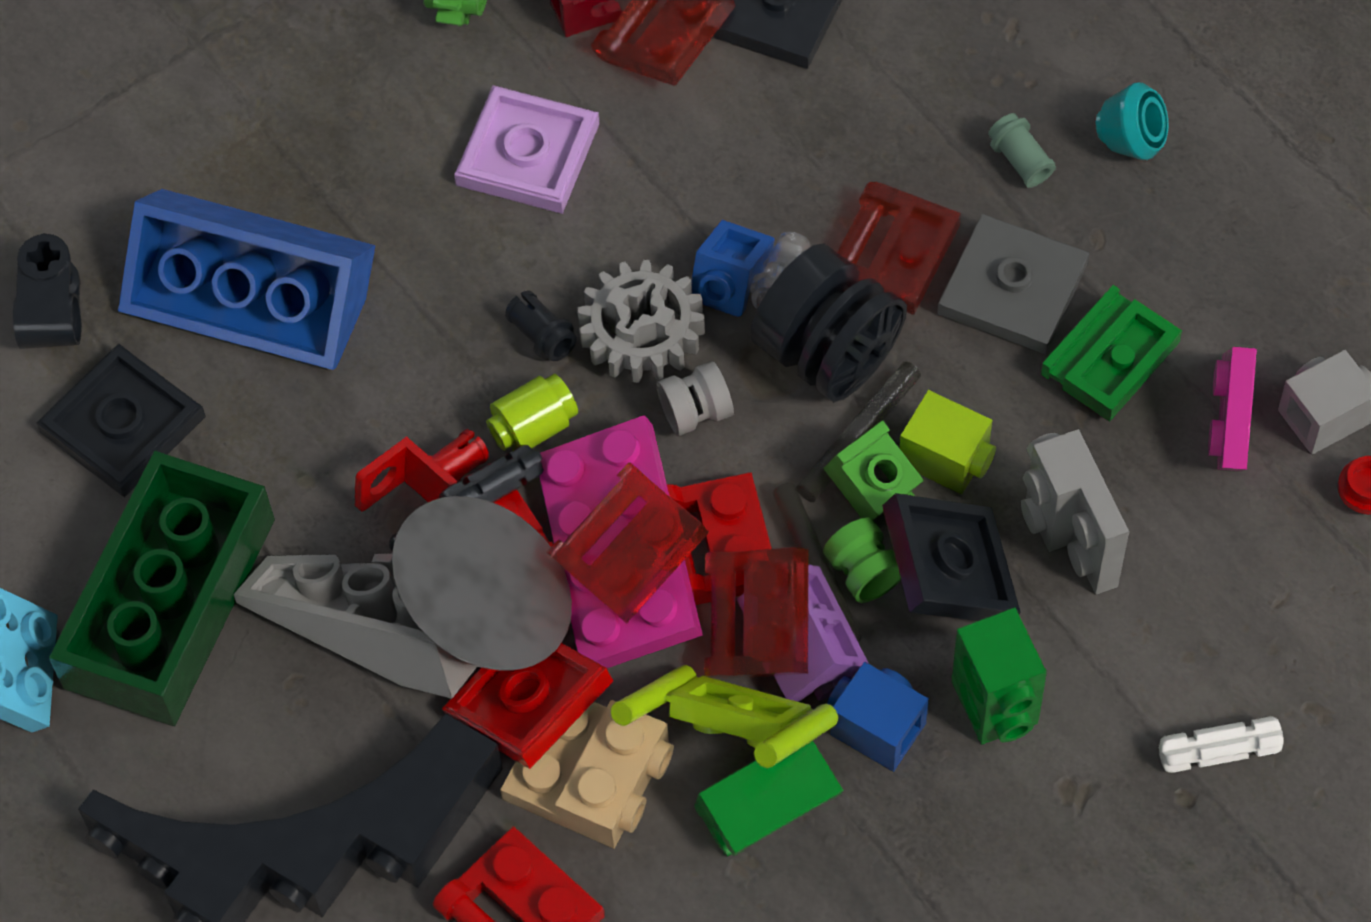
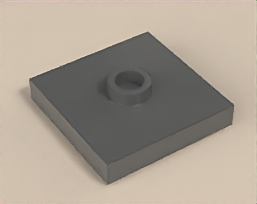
(1013, 283)

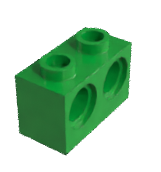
(998, 677)

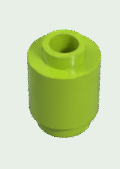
(532, 413)

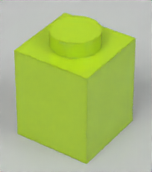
(948, 442)

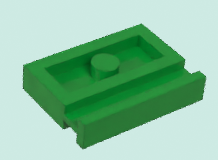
(1111, 353)

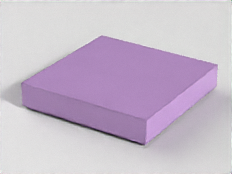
(527, 149)

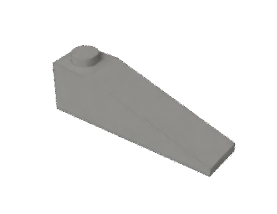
(354, 614)

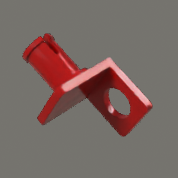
(422, 472)

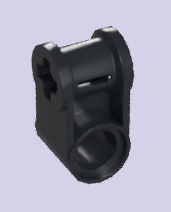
(46, 295)

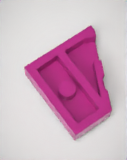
(1235, 386)

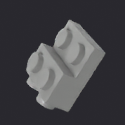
(1074, 508)

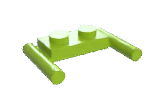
(716, 707)

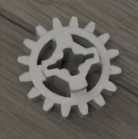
(642, 323)

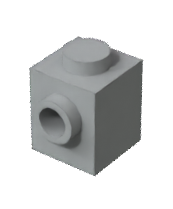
(1327, 400)

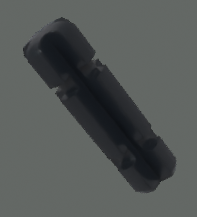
(500, 476)

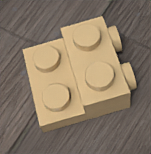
(594, 775)

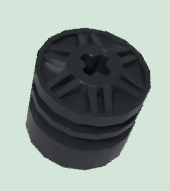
(828, 322)

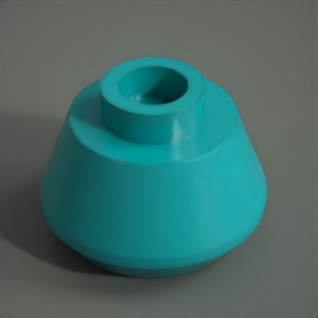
(1134, 122)

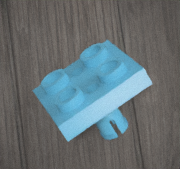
(26, 689)

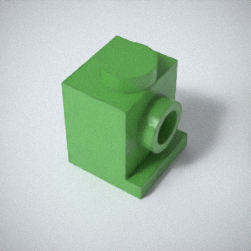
(854, 472)

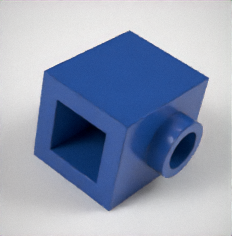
(878, 714)

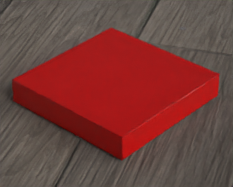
(530, 705)

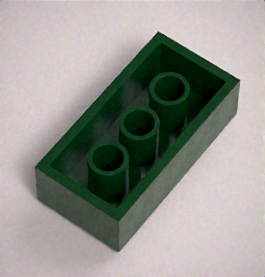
(163, 588)

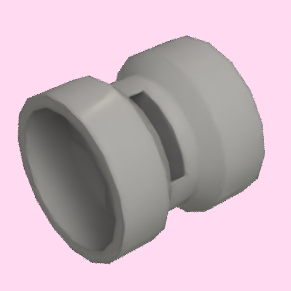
(695, 398)

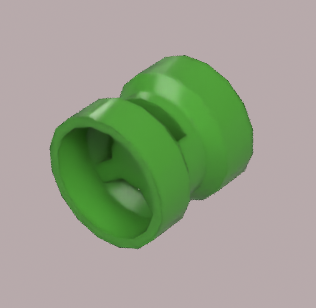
(863, 558)

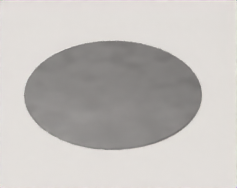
(481, 583)

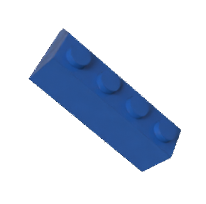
(244, 277)

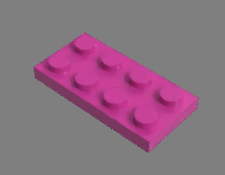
(573, 485)

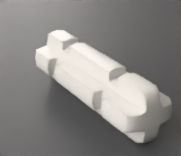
(1221, 744)

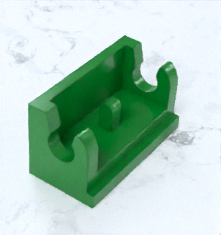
(766, 799)

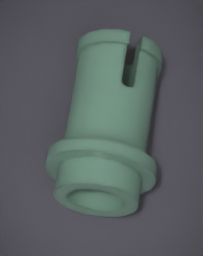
(1014, 140)

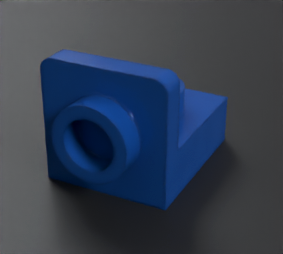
(727, 265)

